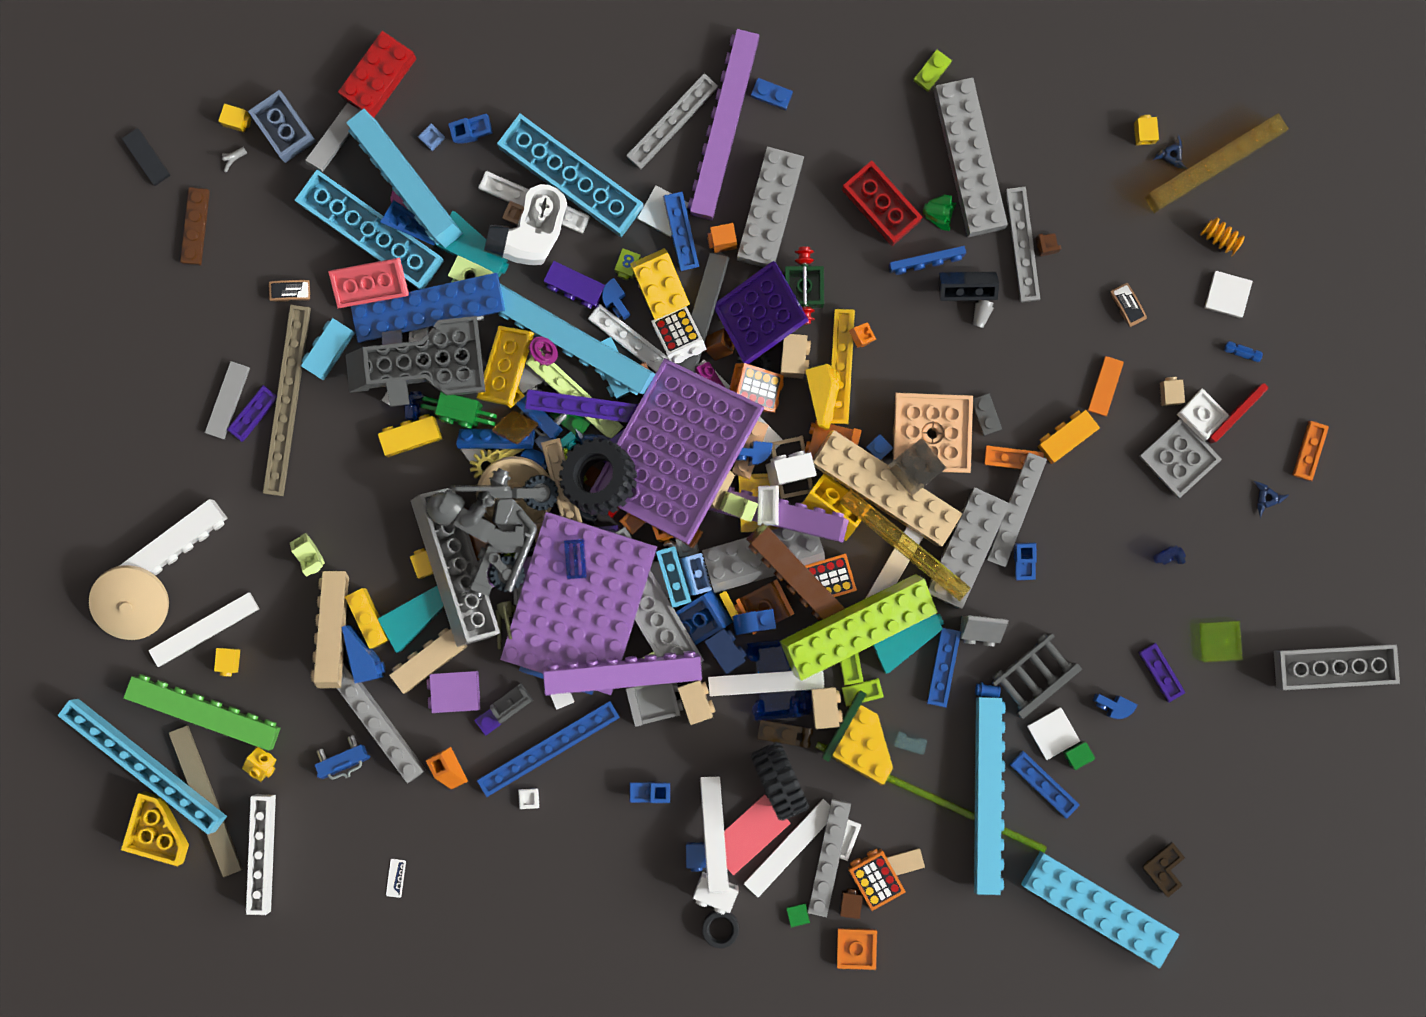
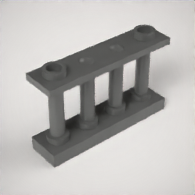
(1054, 683)

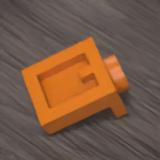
(862, 335)

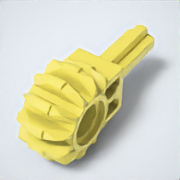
(491, 456)

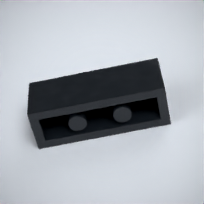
(968, 286)

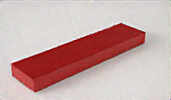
(1238, 412)

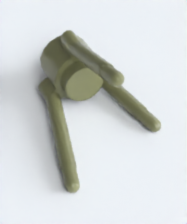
(505, 612)

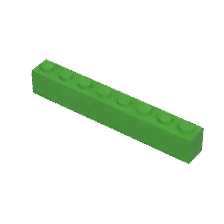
(202, 712)

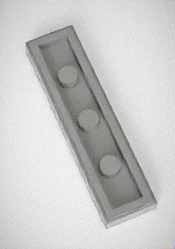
(332, 139)
(227, 400)

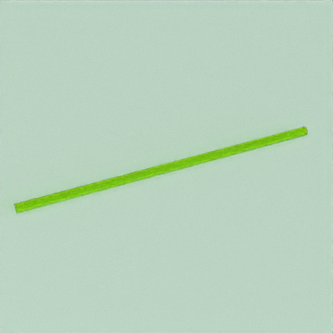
(953, 807)

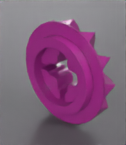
(548, 348)

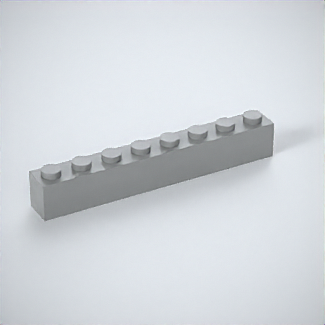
(380, 726)

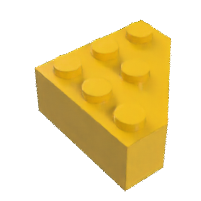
(865, 747)
(155, 831)

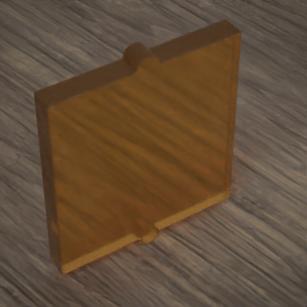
(515, 427)

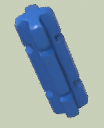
(1243, 351)

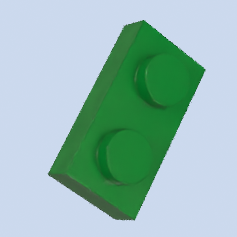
(572, 422)

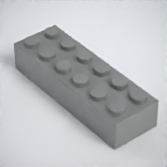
(770, 207)
(970, 542)
(737, 565)
(1336, 667)

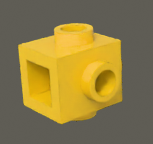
(259, 764)

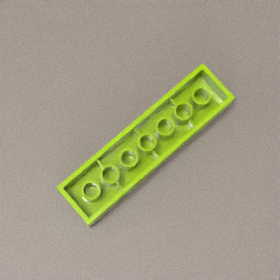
(858, 627)

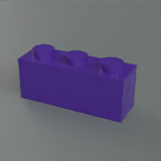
(574, 285)

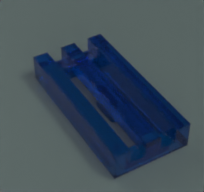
(575, 556)

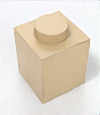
(1172, 392)

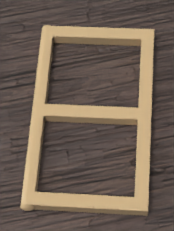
(781, 491)

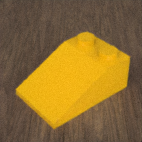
(824, 390)

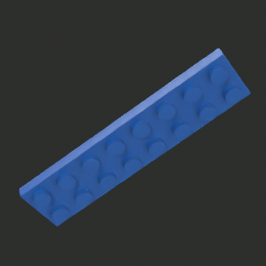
(426, 306)

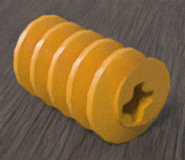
(1223, 235)

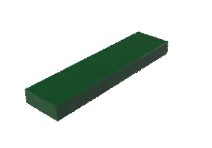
(840, 731)

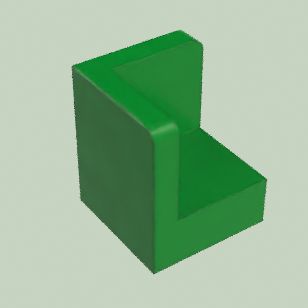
(1079, 755)

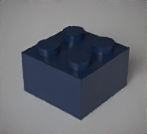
(725, 650)

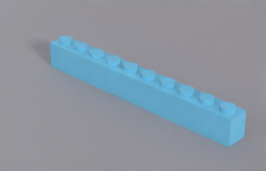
(575, 342)
(142, 766)
(988, 796)

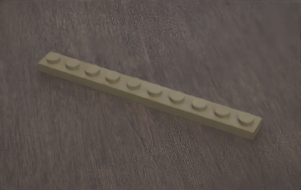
(286, 400)

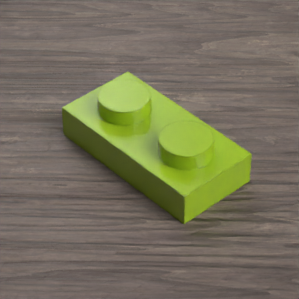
(932, 70)

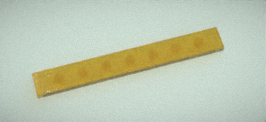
(905, 545)

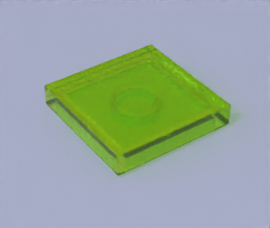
(1221, 641)

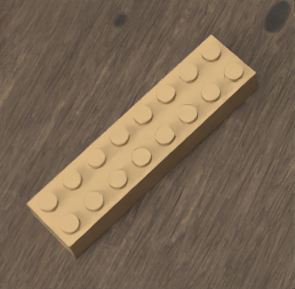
(878, 485)

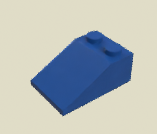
(704, 617)
(363, 661)

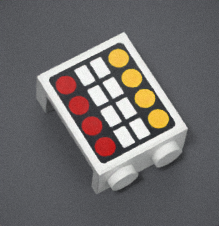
(679, 335)

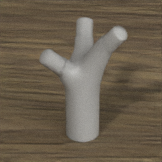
(231, 157)

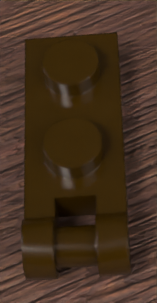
(784, 733)

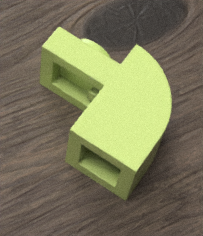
(738, 506)
(307, 554)

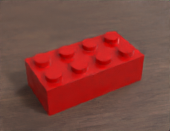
(377, 74)
(881, 203)

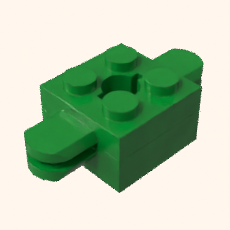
(458, 409)

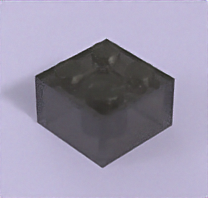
(916, 467)

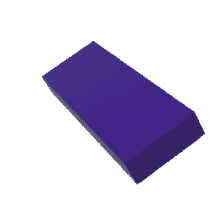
(252, 413)
(1161, 672)

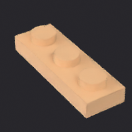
(757, 434)

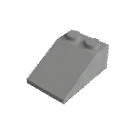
(982, 629)

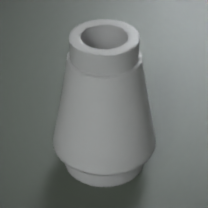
(982, 312)

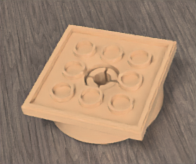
(945, 414)

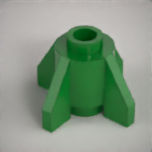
(940, 211)

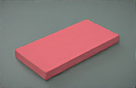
(368, 283)
(751, 833)

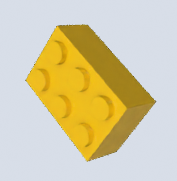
(659, 284)
(827, 495)

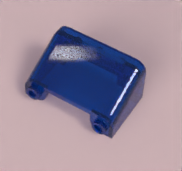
(776, 705)

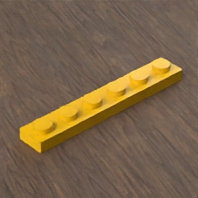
(842, 362)

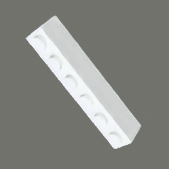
(179, 538)
(260, 854)

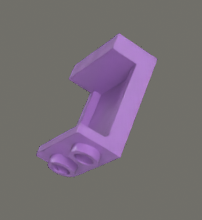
(454, 692)

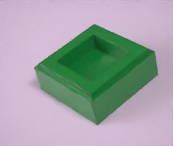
(798, 915)

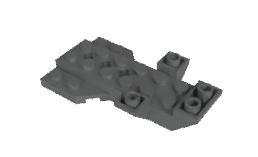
(398, 364)

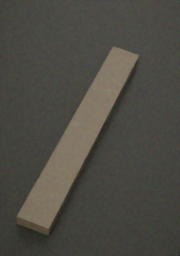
(198, 781)

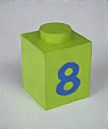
(623, 266)

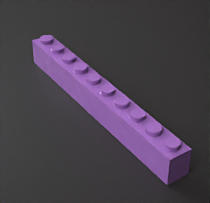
(724, 125)

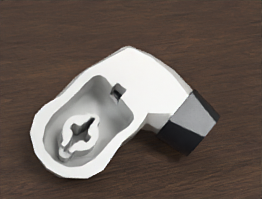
(536, 229)

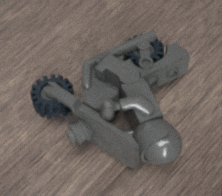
(515, 527)

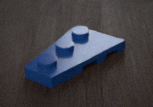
(404, 221)

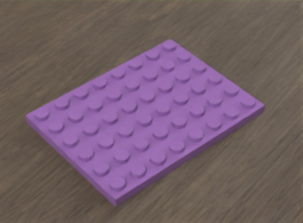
(682, 448)
(583, 617)

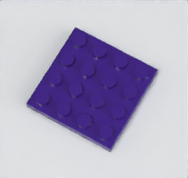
(760, 312)

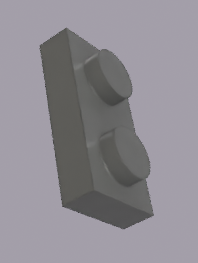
(986, 414)

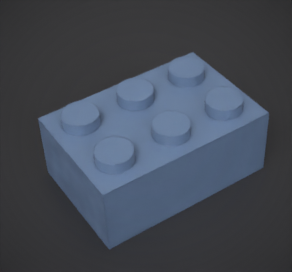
(282, 126)

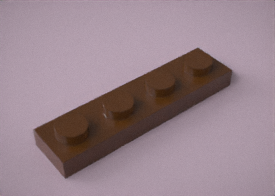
(195, 226)

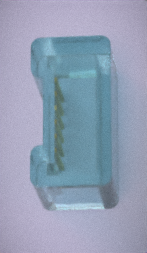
(909, 743)

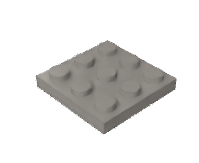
(1180, 458)

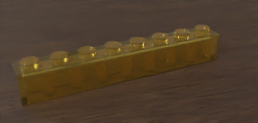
(1216, 163)

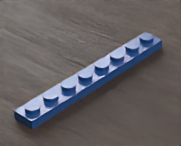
(548, 749)

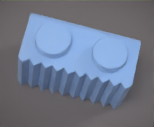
(695, 574)

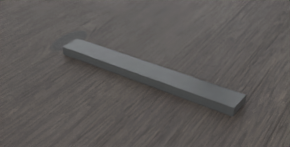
(706, 301)

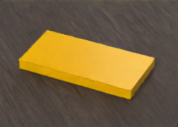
(505, 365)

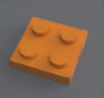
(856, 948)

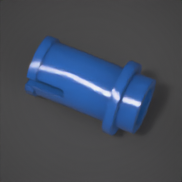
(987, 690)

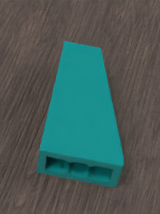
(471, 247)
(411, 618)
(901, 645)

